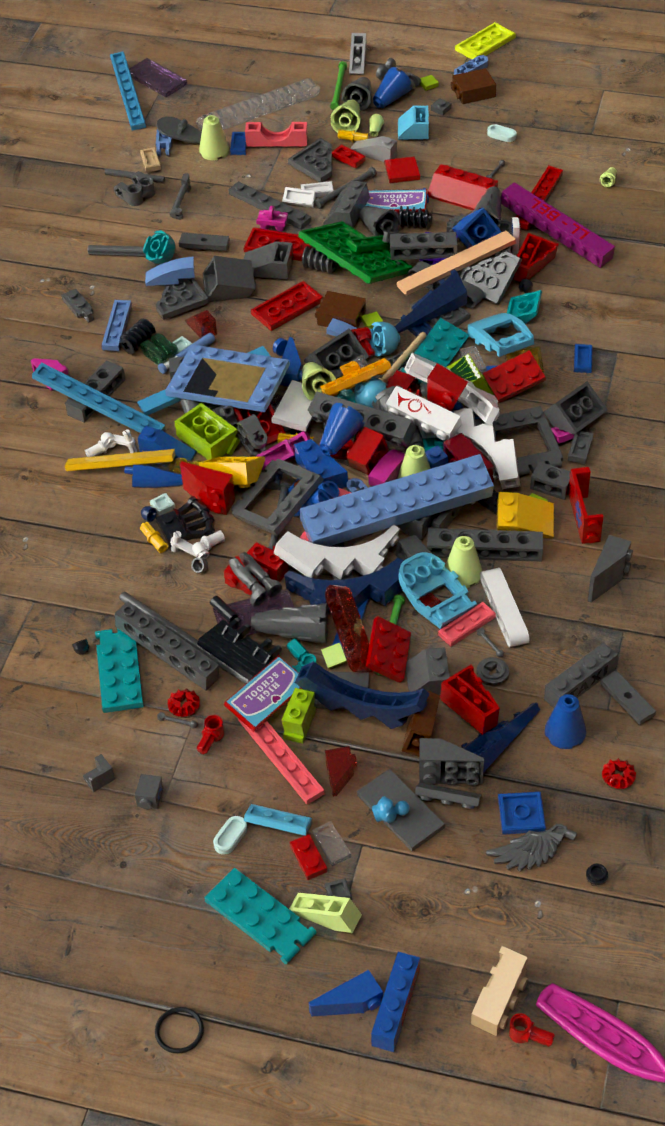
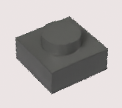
(441, 106)

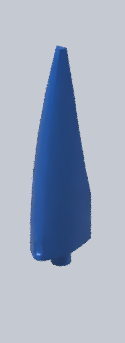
(152, 477)

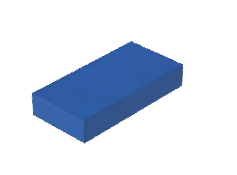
(238, 143)
(583, 358)

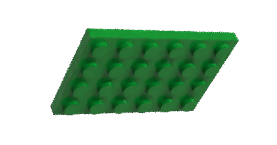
(369, 265)

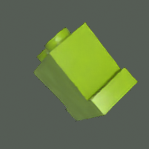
(298, 715)

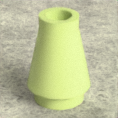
(375, 124)
(608, 178)

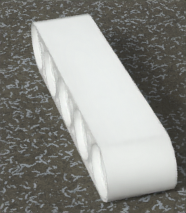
(504, 607)

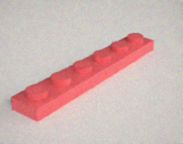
(286, 762)

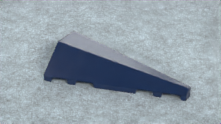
(445, 298)
(494, 741)

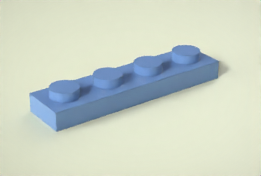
(116, 325)

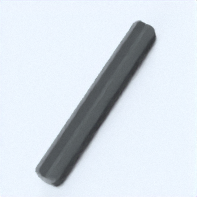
(116, 250)

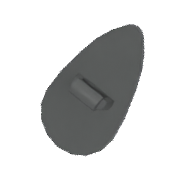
(178, 129)

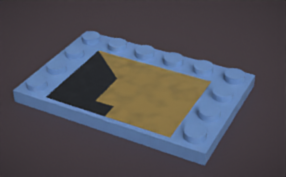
(228, 378)

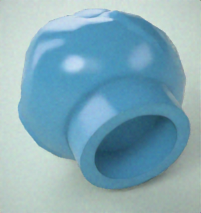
(387, 811)

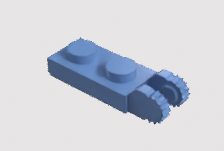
(163, 142)

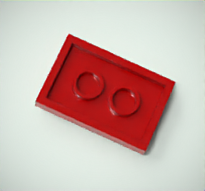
(514, 376)
(388, 649)

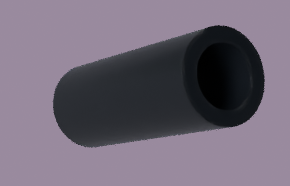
(219, 605)

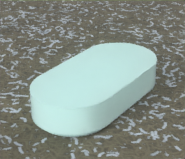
(501, 133)
(230, 835)

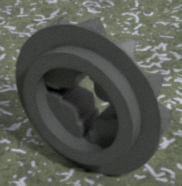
(490, 664)

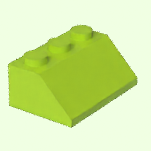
(205, 431)

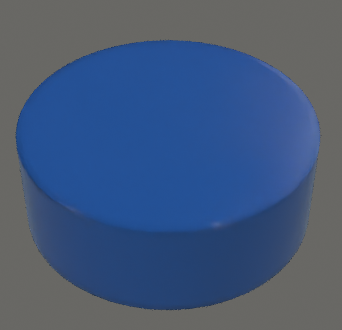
(279, 346)

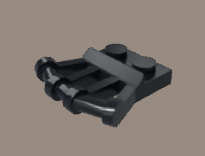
(177, 520)

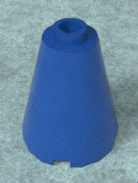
(392, 87)
(340, 428)
(566, 723)

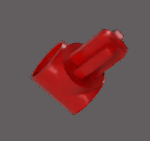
(364, 337)
(211, 735)
(530, 1033)

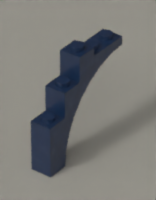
(378, 585)
(335, 692)

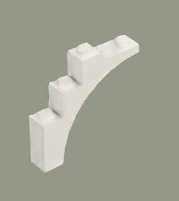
(481, 402)
(500, 453)
(339, 561)

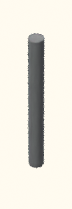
(127, 174)

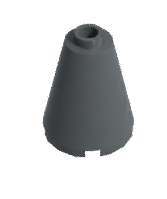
(359, 91)
(380, 220)

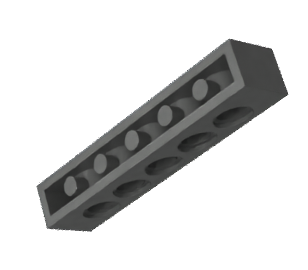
(403, 426)
(489, 543)
(167, 645)

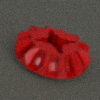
(188, 707)
(616, 780)

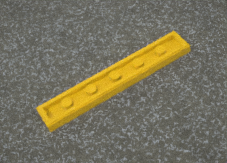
(120, 460)

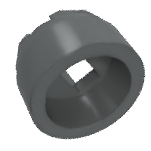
(197, 566)

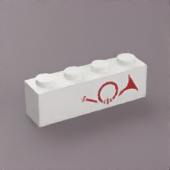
(423, 413)

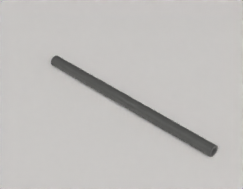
(124, 596)

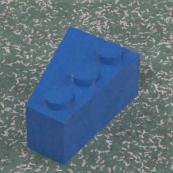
(310, 457)

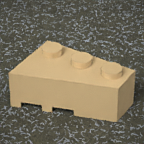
(500, 992)

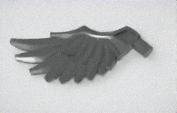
(531, 847)

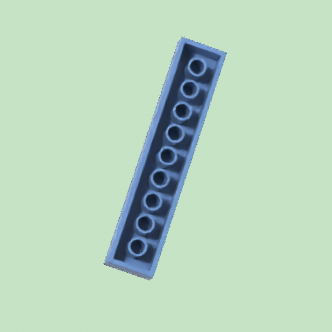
(397, 502)

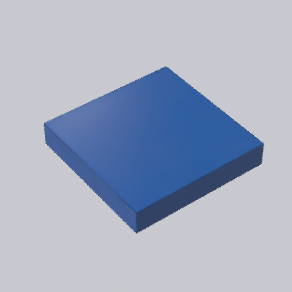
(521, 812)

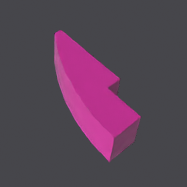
(283, 450)
(387, 468)

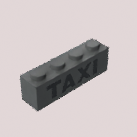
(582, 674)

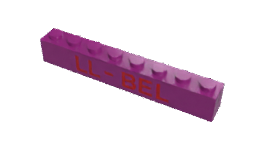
(557, 225)

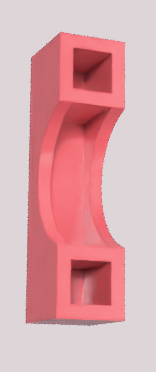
(259, 136)

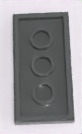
(412, 828)

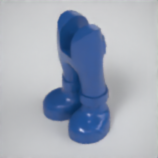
(325, 491)

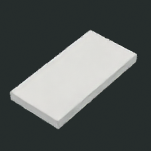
(293, 408)

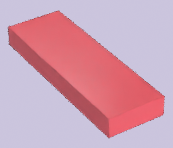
(466, 624)

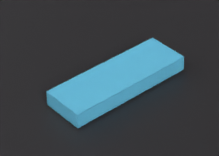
(278, 819)

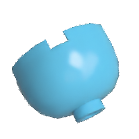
(384, 338)
(366, 391)

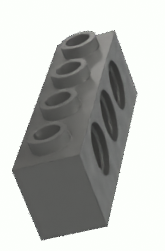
(423, 245)
(105, 380)

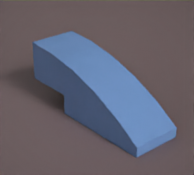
(171, 272)

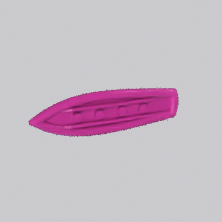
(602, 1033)

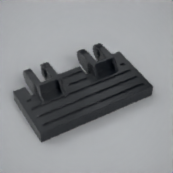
(241, 655)

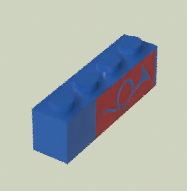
(395, 1002)

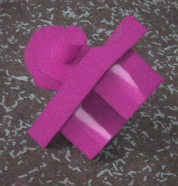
(272, 218)

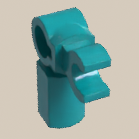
(300, 654)

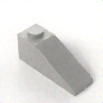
(358, 53)
(377, 148)

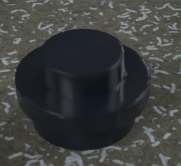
(597, 874)

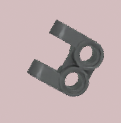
(134, 193)
(250, 435)

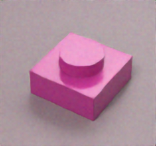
(561, 436)

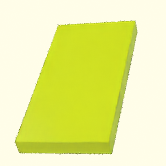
(485, 41)

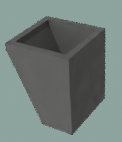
(228, 279)

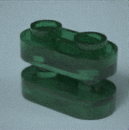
(159, 349)

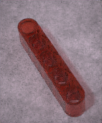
(348, 626)

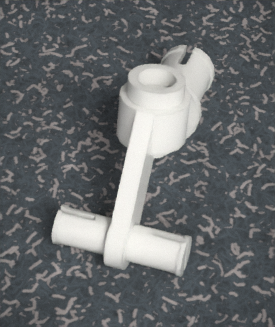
(109, 440)
(199, 549)

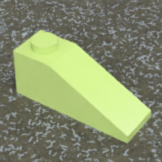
(328, 911)

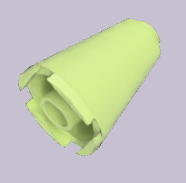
(346, 116)
(213, 140)
(313, 377)
(414, 461)
(464, 561)

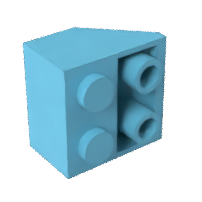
(414, 124)

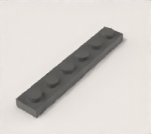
(264, 202)

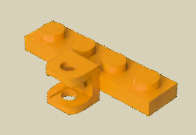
(354, 374)

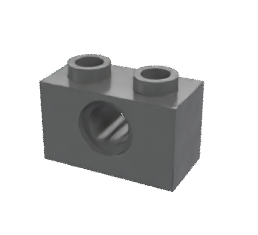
(550, 480)

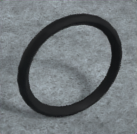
(187, 1048)

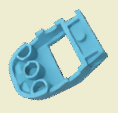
(480, 329)
(426, 573)

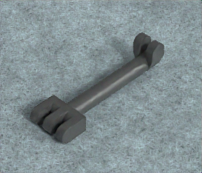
(176, 212)

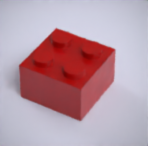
(367, 450)

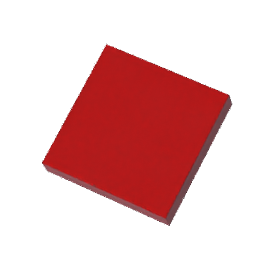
(402, 169)

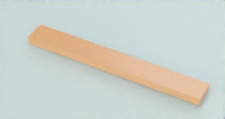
(458, 261)

